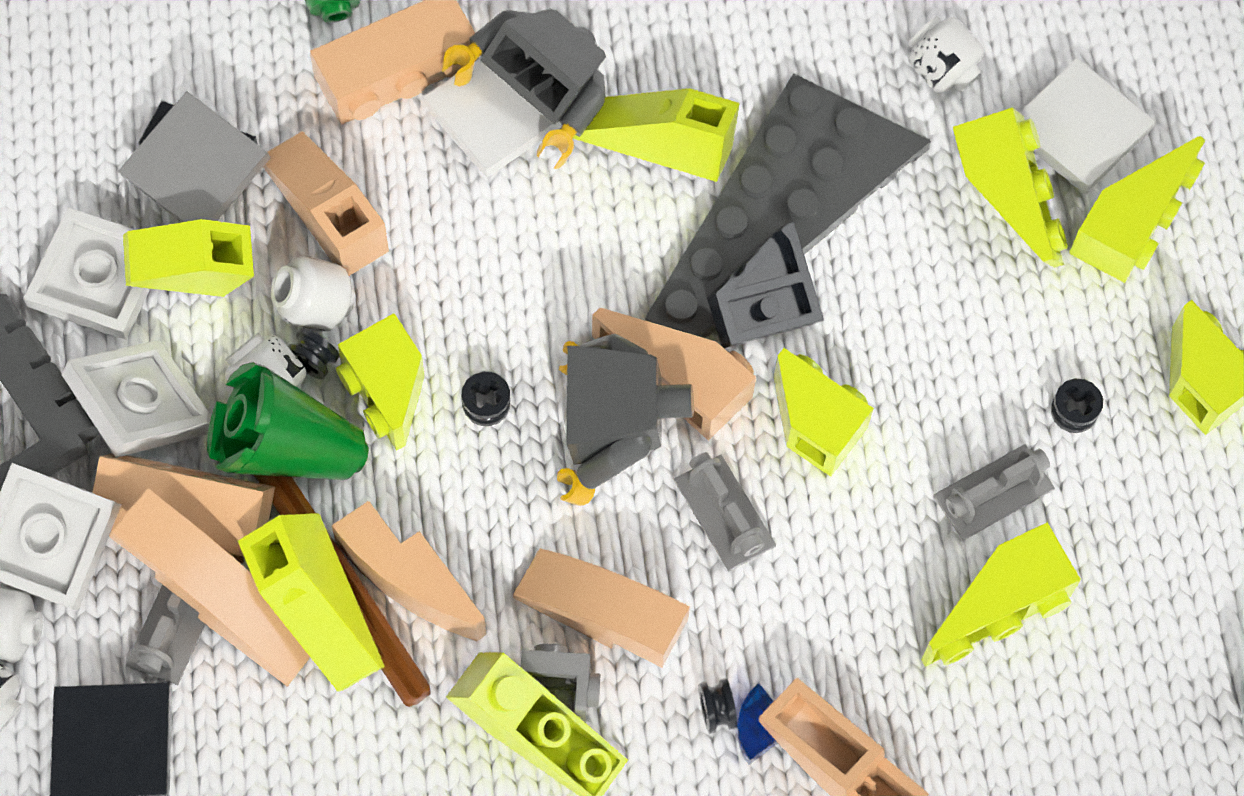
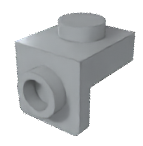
(561, 670)

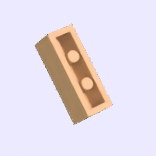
(389, 58)
(214, 503)

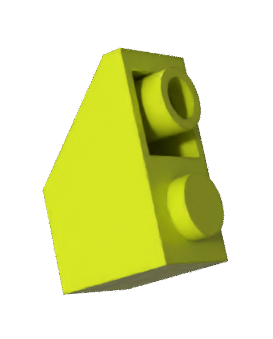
(189, 257)
(1204, 369)
(387, 374)
(818, 414)

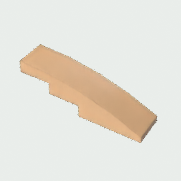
(210, 583)

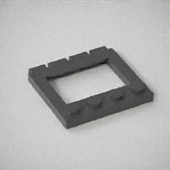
(41, 397)

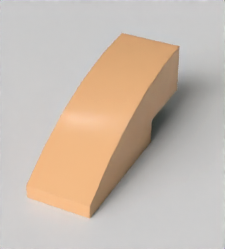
(407, 572)
(603, 605)
(832, 747)

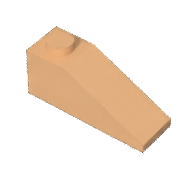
(719, 378)

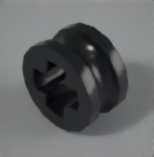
(314, 352)
(483, 383)
(1074, 420)
(717, 705)

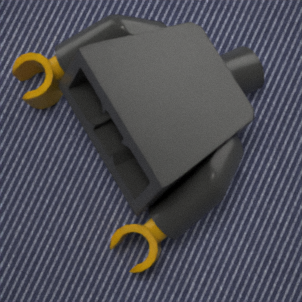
(544, 63)
(614, 410)

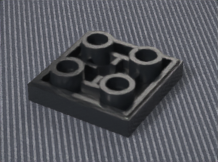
(111, 740)

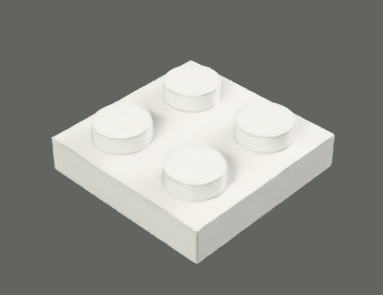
(85, 276)
(137, 398)
(51, 536)

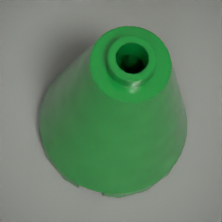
(281, 431)

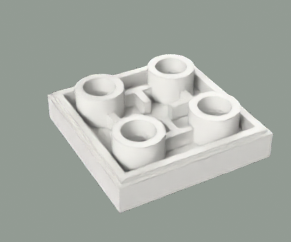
(487, 119)
(1085, 125)

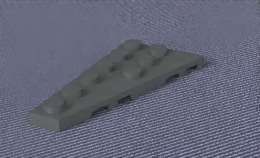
(804, 167)

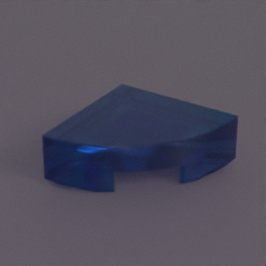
(752, 736)

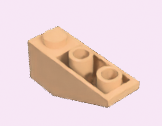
(328, 203)

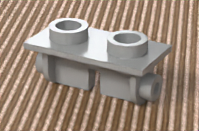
(995, 490)
(724, 511)
(167, 638)

